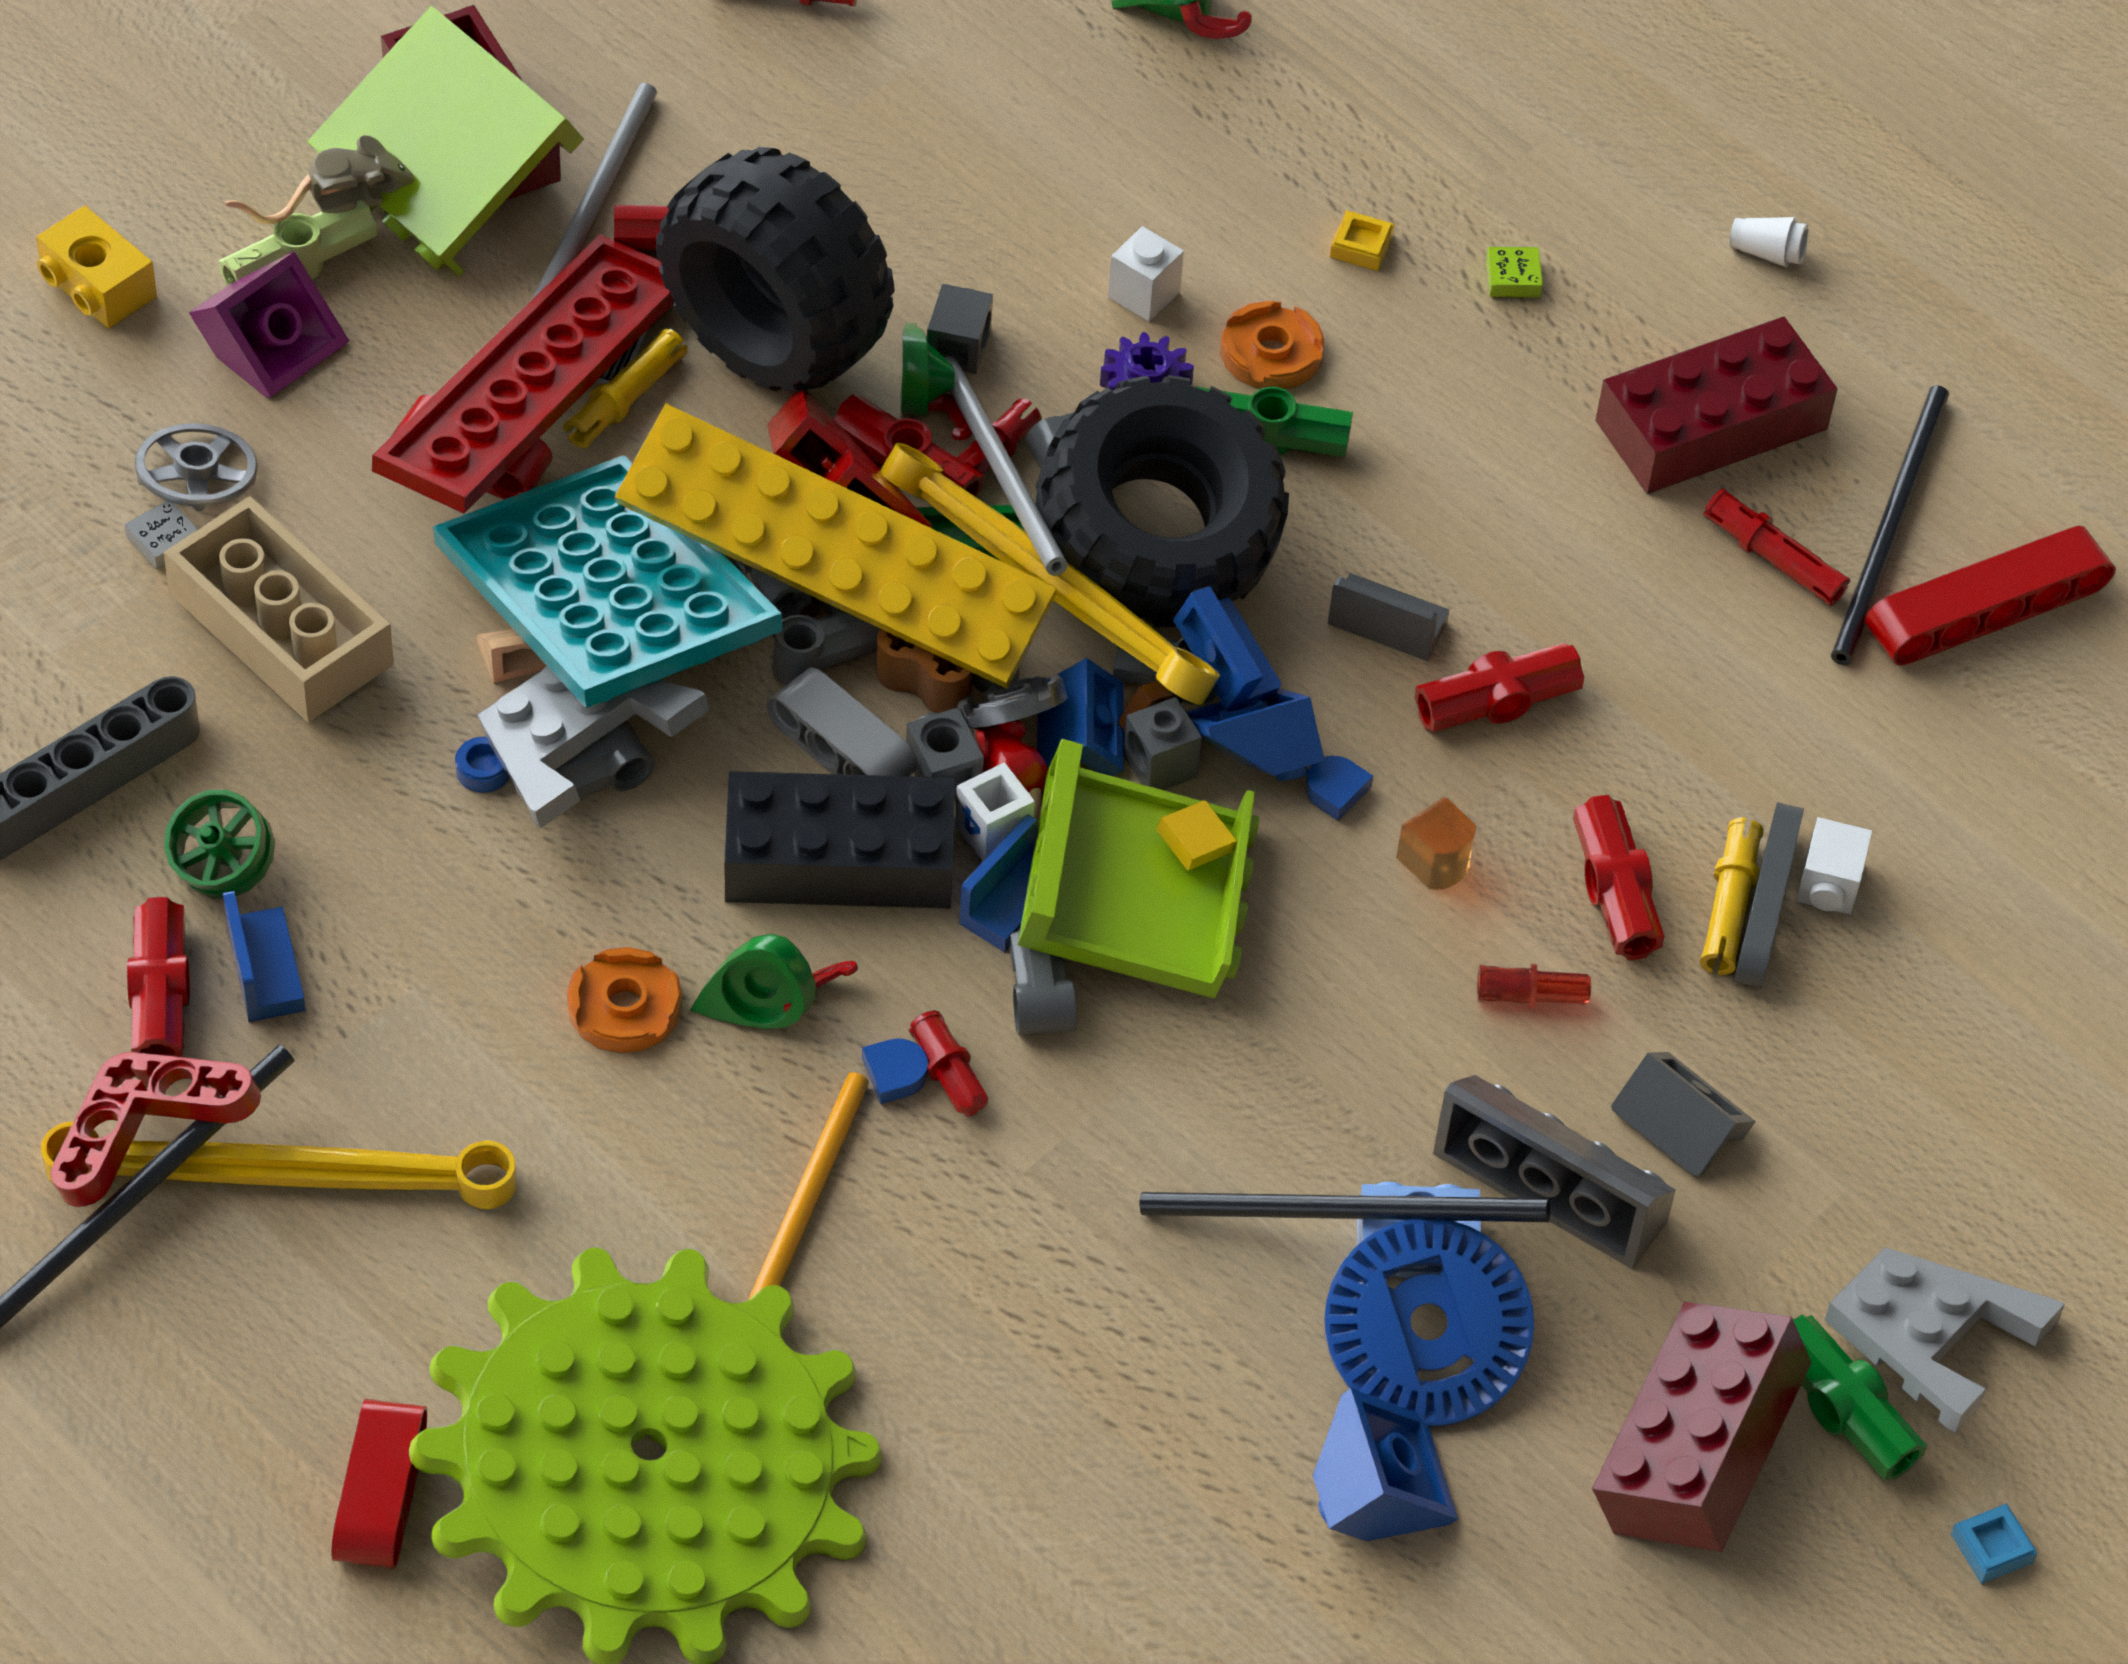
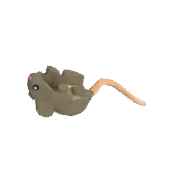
(342, 178)

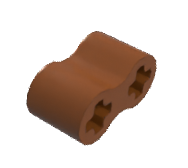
(920, 672)

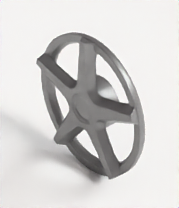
(196, 465)

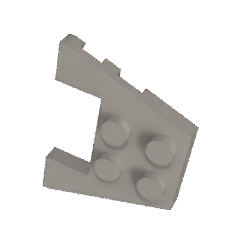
(546, 726)
(1918, 1310)

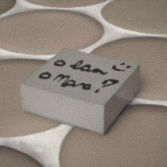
(159, 531)

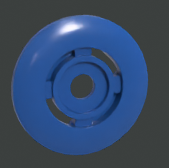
(1484, 1310)

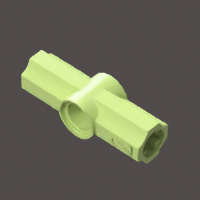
(311, 237)

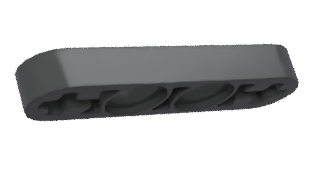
(1768, 895)

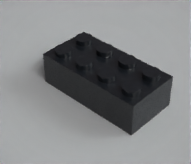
(839, 839)

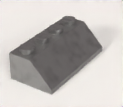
(1539, 1157)

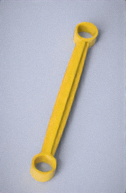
(1175, 667)
(322, 1166)

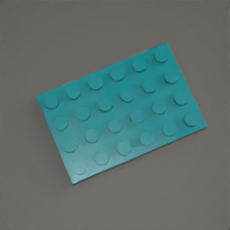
(603, 587)

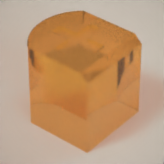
(1437, 845)

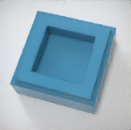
(1994, 1543)

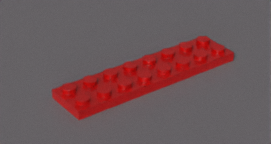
(526, 376)

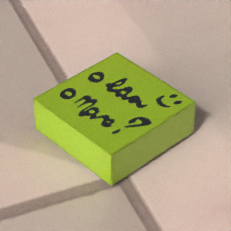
(1514, 272)

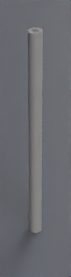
(601, 182)
(1006, 473)

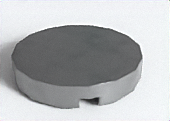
(1020, 700)

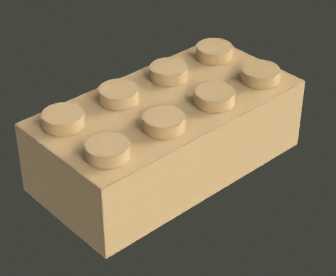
(279, 608)

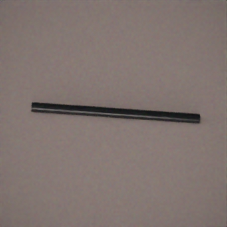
(1890, 525)
(127, 1197)
(1345, 1207)

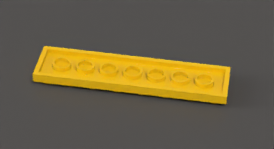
(836, 545)

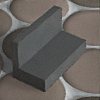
(1386, 615)
(1680, 1112)

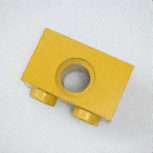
(95, 267)

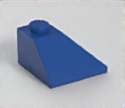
(1266, 734)
(1380, 1471)

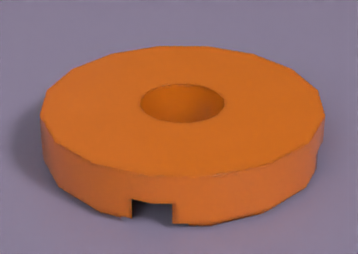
(1272, 367)
(632, 1026)

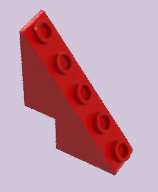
(815, 441)

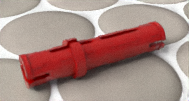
(1760, 535)

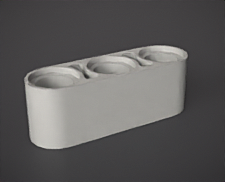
(838, 728)

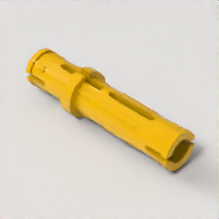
(612, 400)
(1735, 877)

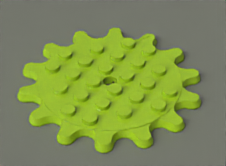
(628, 1536)

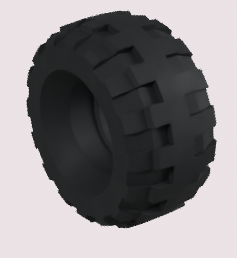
(775, 269)
(1173, 438)

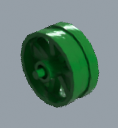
(219, 843)

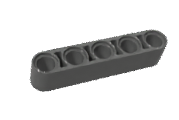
(95, 760)

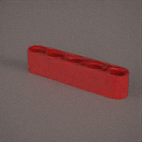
(1990, 595)

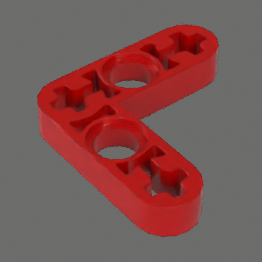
(131, 1103)

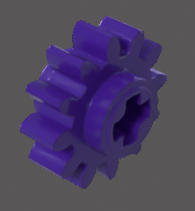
(1143, 359)

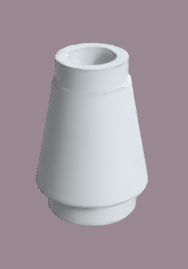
(1772, 239)

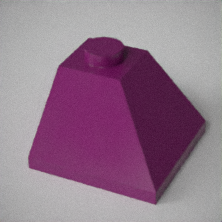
(270, 325)

